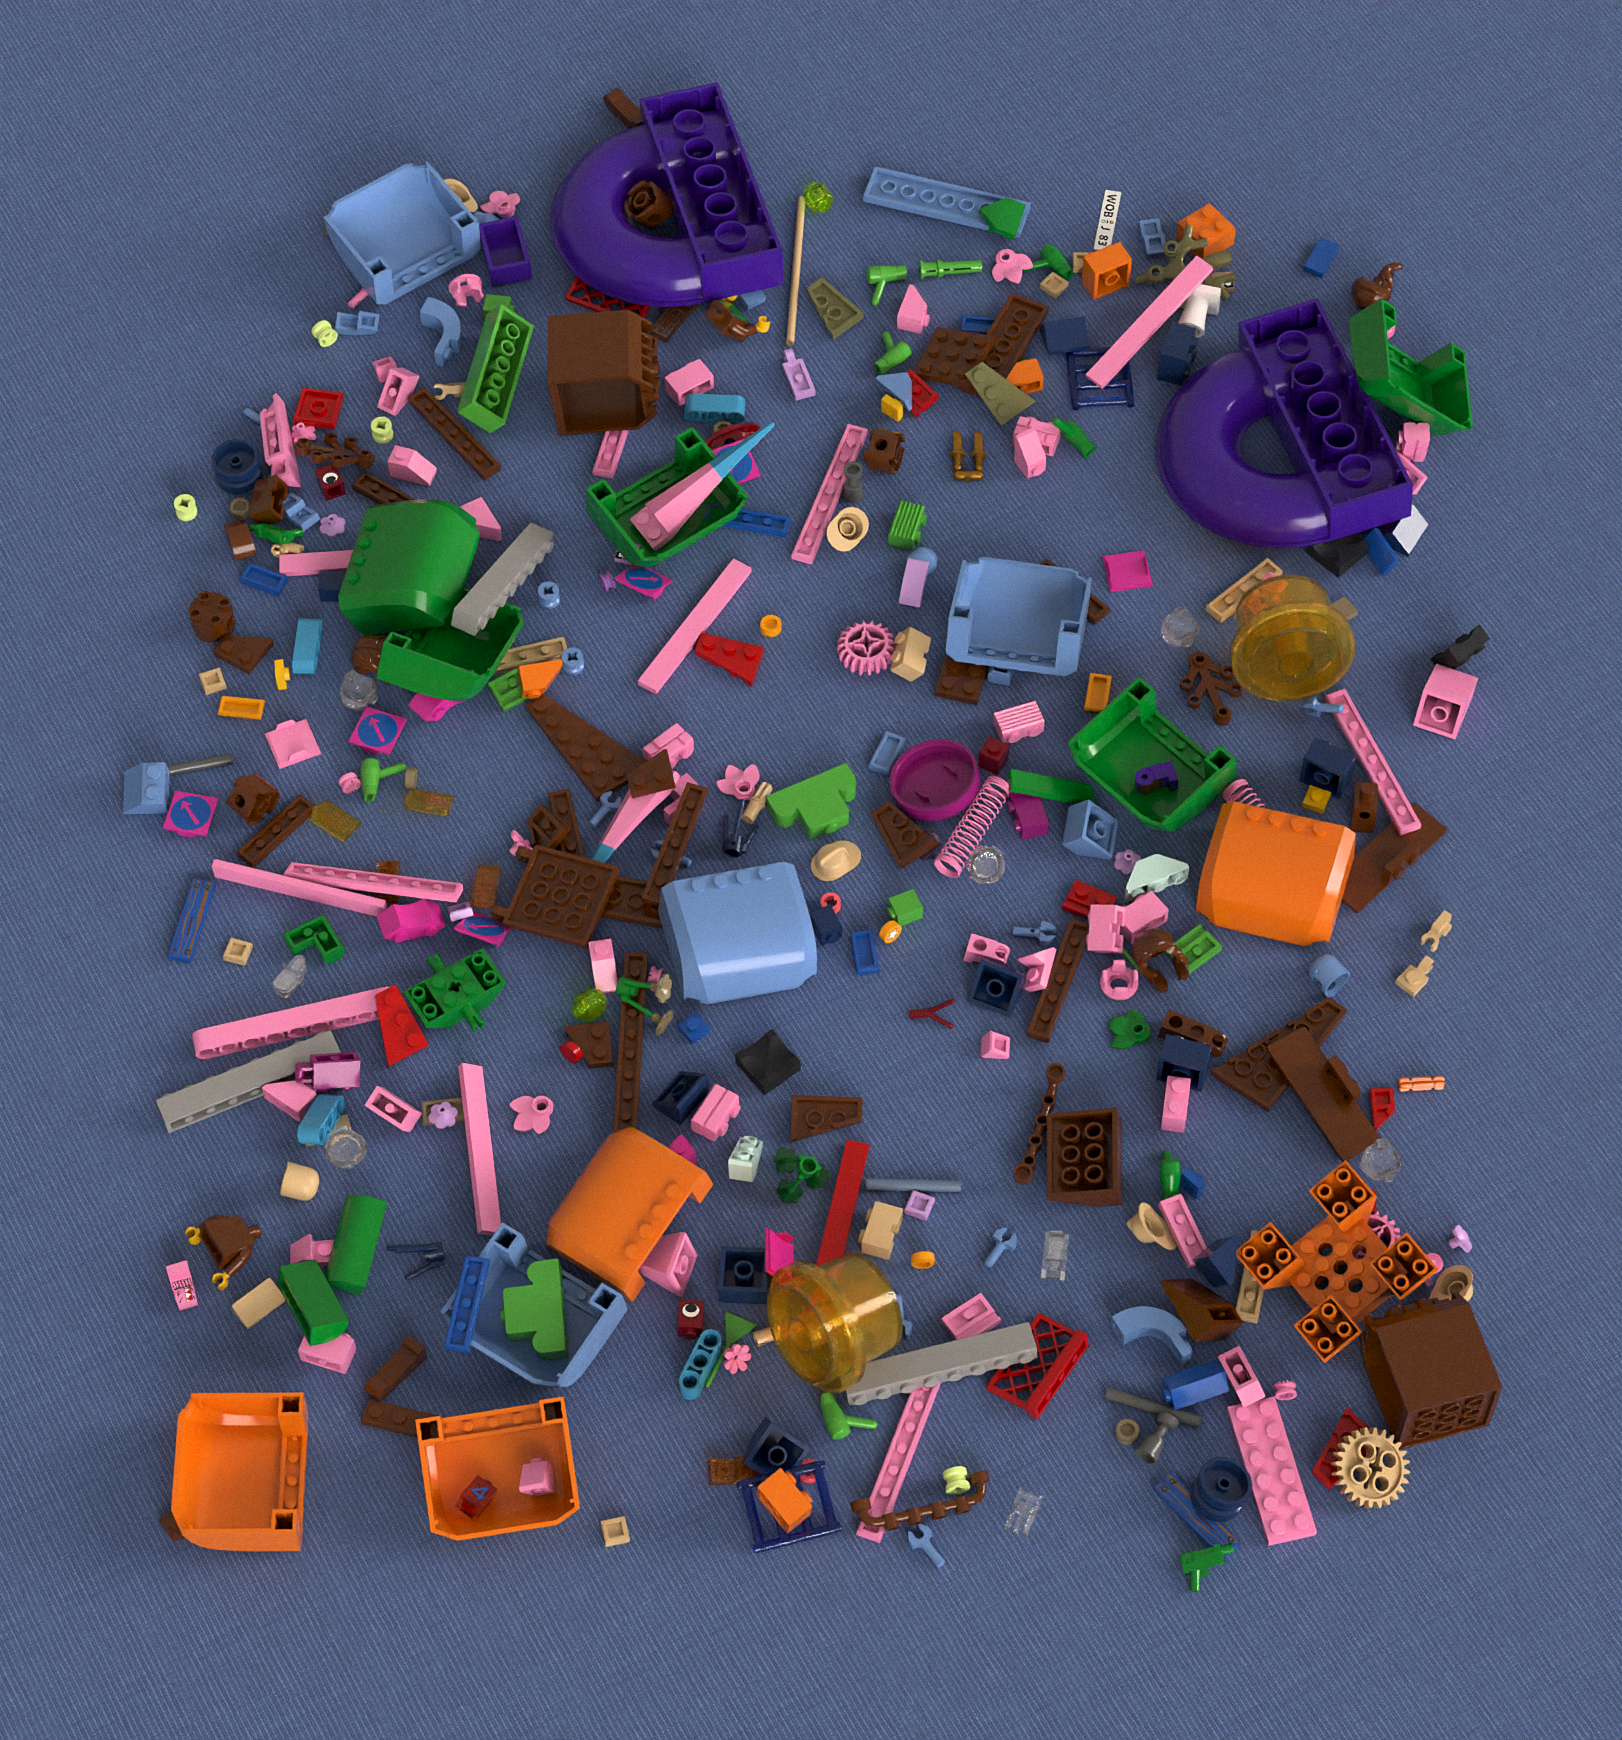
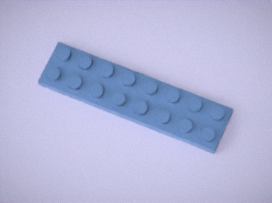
(933, 198)

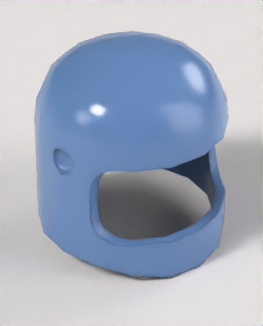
(1326, 970)

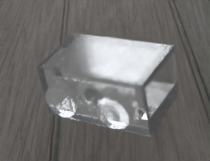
(1055, 1255)

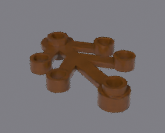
(336, 453)
(1210, 684)

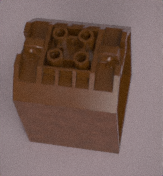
(602, 371)
(1430, 1370)

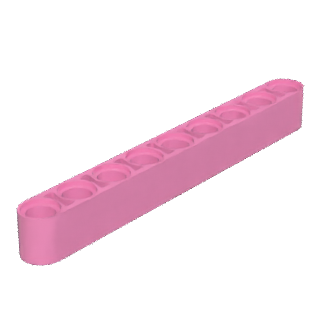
(286, 1024)

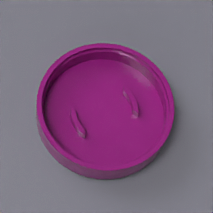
(935, 780)

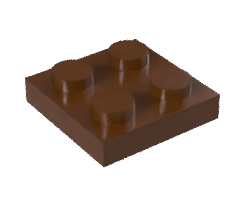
(961, 681)

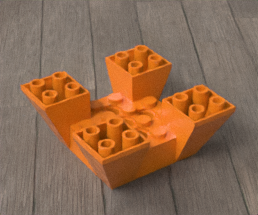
(1345, 1229)

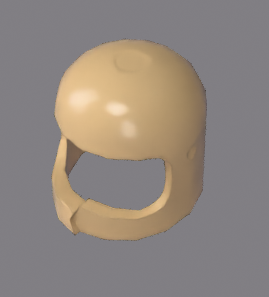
(299, 1182)

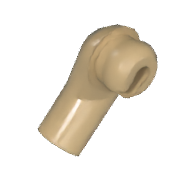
(282, 549)

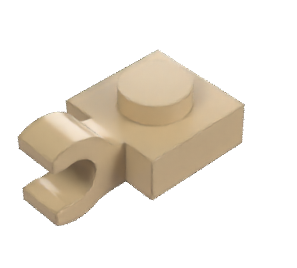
(451, 388)
(1438, 928)
(1413, 978)

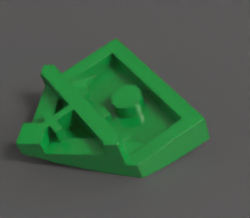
(1003, 216)

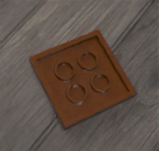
(952, 355)

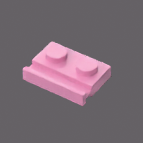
(971, 1318)

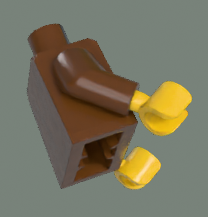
(732, 321)
(227, 1242)

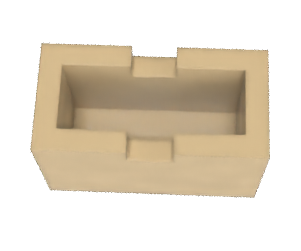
(909, 653)
(882, 1225)

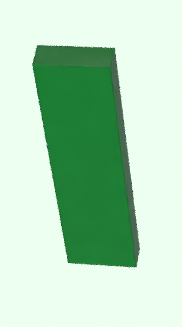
(1049, 787)

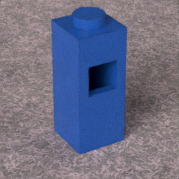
(1194, 1385)

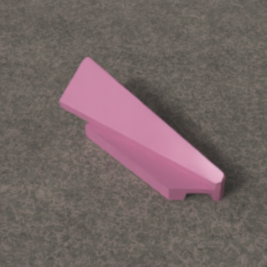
(278, 442)

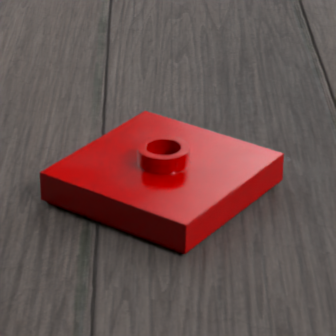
(318, 408)

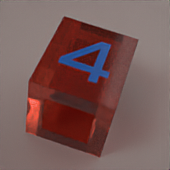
(476, 1497)

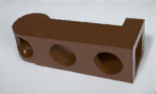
(623, 108)
(1194, 1031)
(396, 1369)

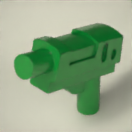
(275, 533)
(1197, 1562)

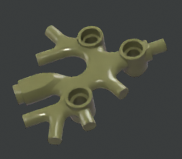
(1176, 265)

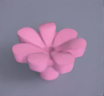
(303, 431)
(519, 841)
(735, 1358)

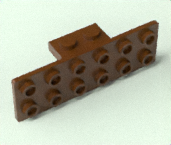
(1388, 858)
(1325, 1092)

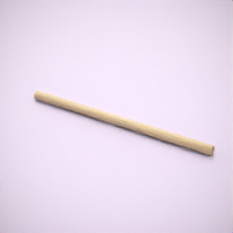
(790, 337)

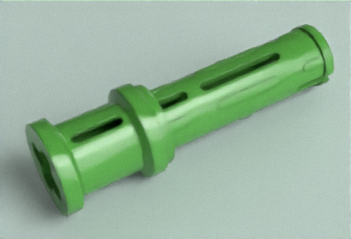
(940, 268)

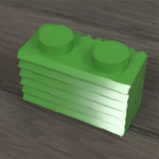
(906, 525)

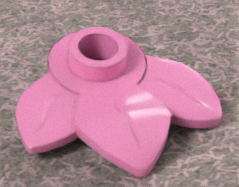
(501, 204)
(1012, 267)
(737, 780)
(530, 1116)

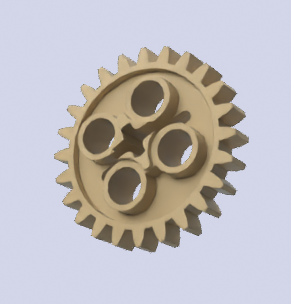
(1351, 1459)

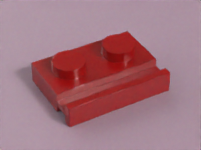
(922, 395)
(1083, 895)

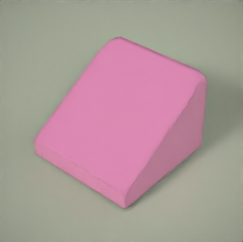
(383, 367)
(995, 1046)

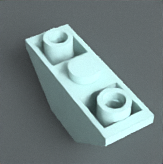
(1154, 875)
(745, 1159)

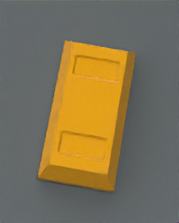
(1097, 692)
(241, 707)

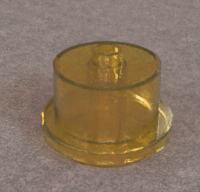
(1289, 639)
(833, 1319)

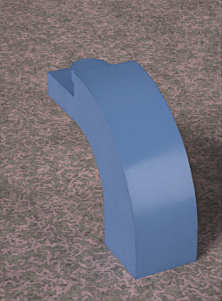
(444, 319)
(1156, 1323)

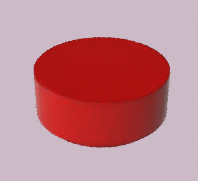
(571, 1051)

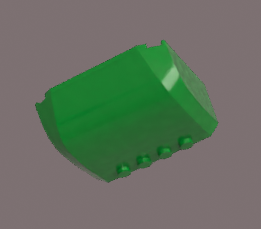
(1420, 391)
(613, 510)
(408, 565)
(446, 660)
(1135, 735)

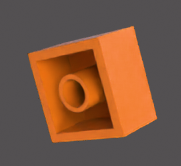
(1211, 225)
(1106, 270)
(784, 1499)

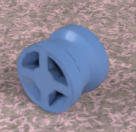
(548, 600)
(570, 666)

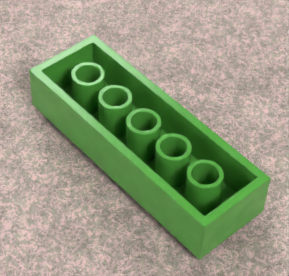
(495, 369)

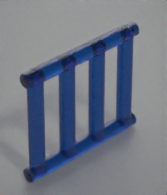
(1074, 386)
(808, 1531)

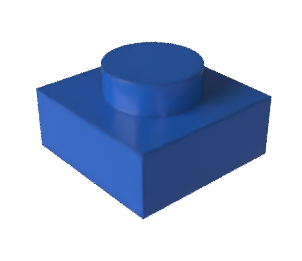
(693, 1028)
(1192, 1183)

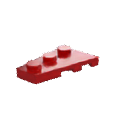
(734, 656)
(399, 1028)
(1323, 1468)

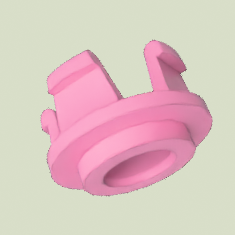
(460, 293)
(1119, 971)

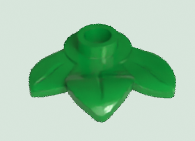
(1127, 1028)

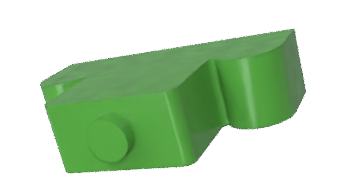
(815, 802)
(538, 1310)

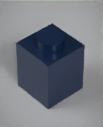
(330, 585)
(826, 925)

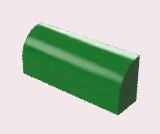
(355, 1243)
(312, 1302)

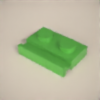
(507, 690)
(1198, 947)

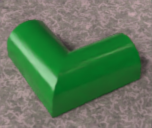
(317, 933)

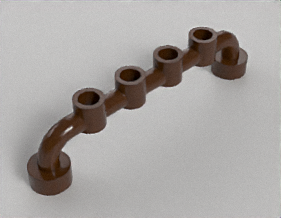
(1023, 1172)
(914, 1515)

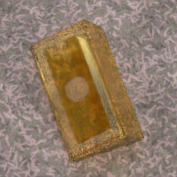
(429, 802)
(334, 820)

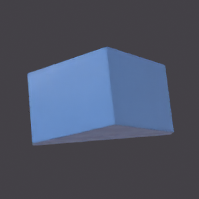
(898, 387)

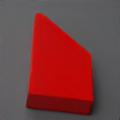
(1381, 1105)

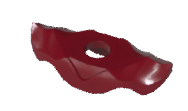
(734, 432)

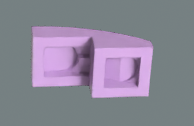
(914, 582)

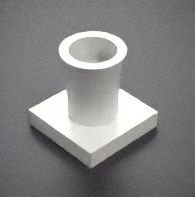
(1201, 301)

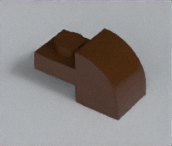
(240, 539)

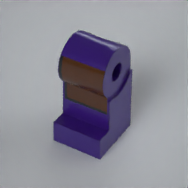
(1156, 777)

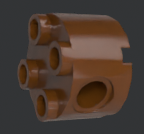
(648, 204)
(885, 451)
(211, 616)
(253, 798)

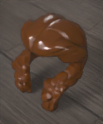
(1367, 292)
(367, 654)
(1152, 944)

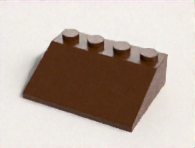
(1085, 1157)

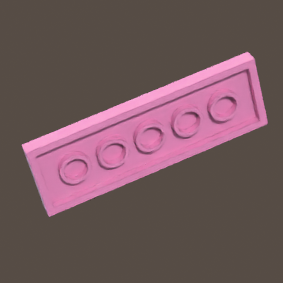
(1273, 1471)

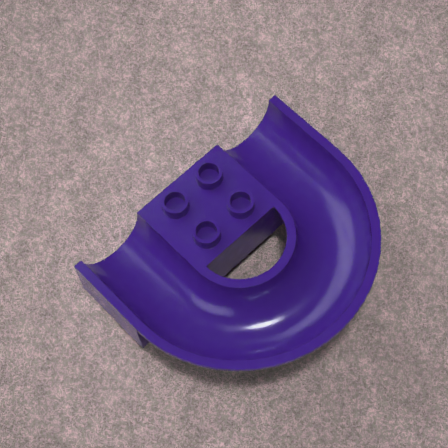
(717, 207)
(1305, 383)

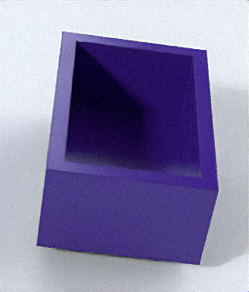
(505, 251)

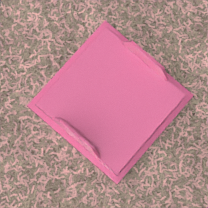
(292, 742)

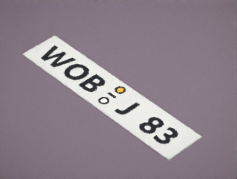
(1107, 219)

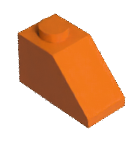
(1027, 376)
(537, 677)

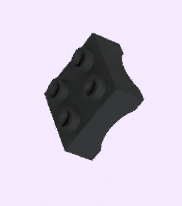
(1339, 554)
(1463, 649)
(768, 1062)

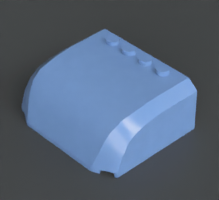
(402, 231)
(1018, 616)
(738, 933)
(588, 1311)

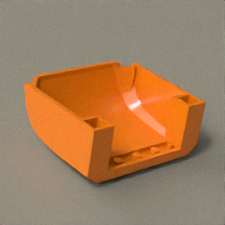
(1275, 874)
(623, 1208)
(496, 1448)
(241, 1471)

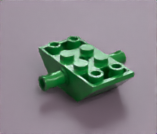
(456, 991)

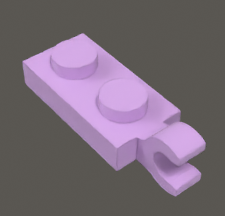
(797, 376)

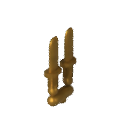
(958, 454)

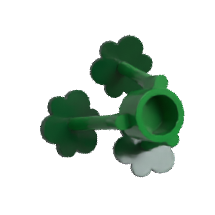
(806, 1168)

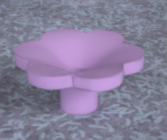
(332, 525)
(1126, 861)
(443, 1115)
(1461, 1239)

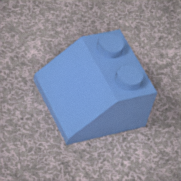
(146, 789)
(1090, 831)

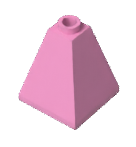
(670, 1262)

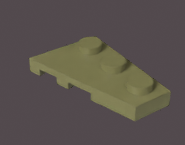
(833, 308)
(997, 393)

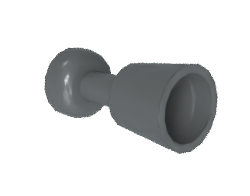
(853, 487)
(1152, 1445)

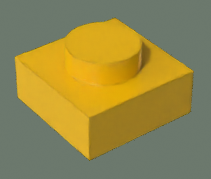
(892, 407)
(281, 674)
(1316, 799)

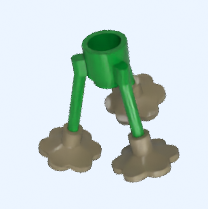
(629, 988)

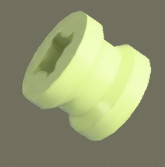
(324, 333)
(382, 435)
(185, 513)
(956, 1480)

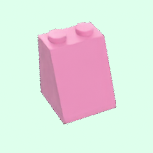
(1445, 701)

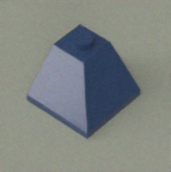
(774, 1449)

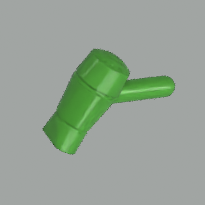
(881, 275)
(894, 356)
(371, 773)
(837, 1422)

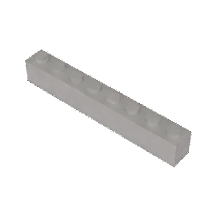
(502, 579)
(239, 1083)
(944, 1363)

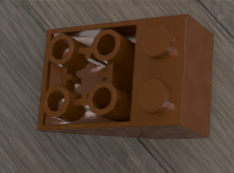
(1202, 1310)

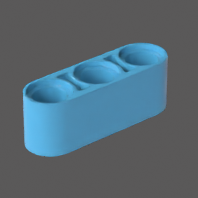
(714, 408)
(307, 646)
(321, 1119)
(696, 1374)

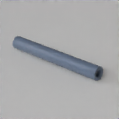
(913, 1184)

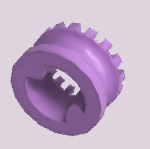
(606, 581)

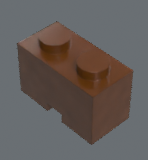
(268, 499)

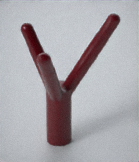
(928, 1012)

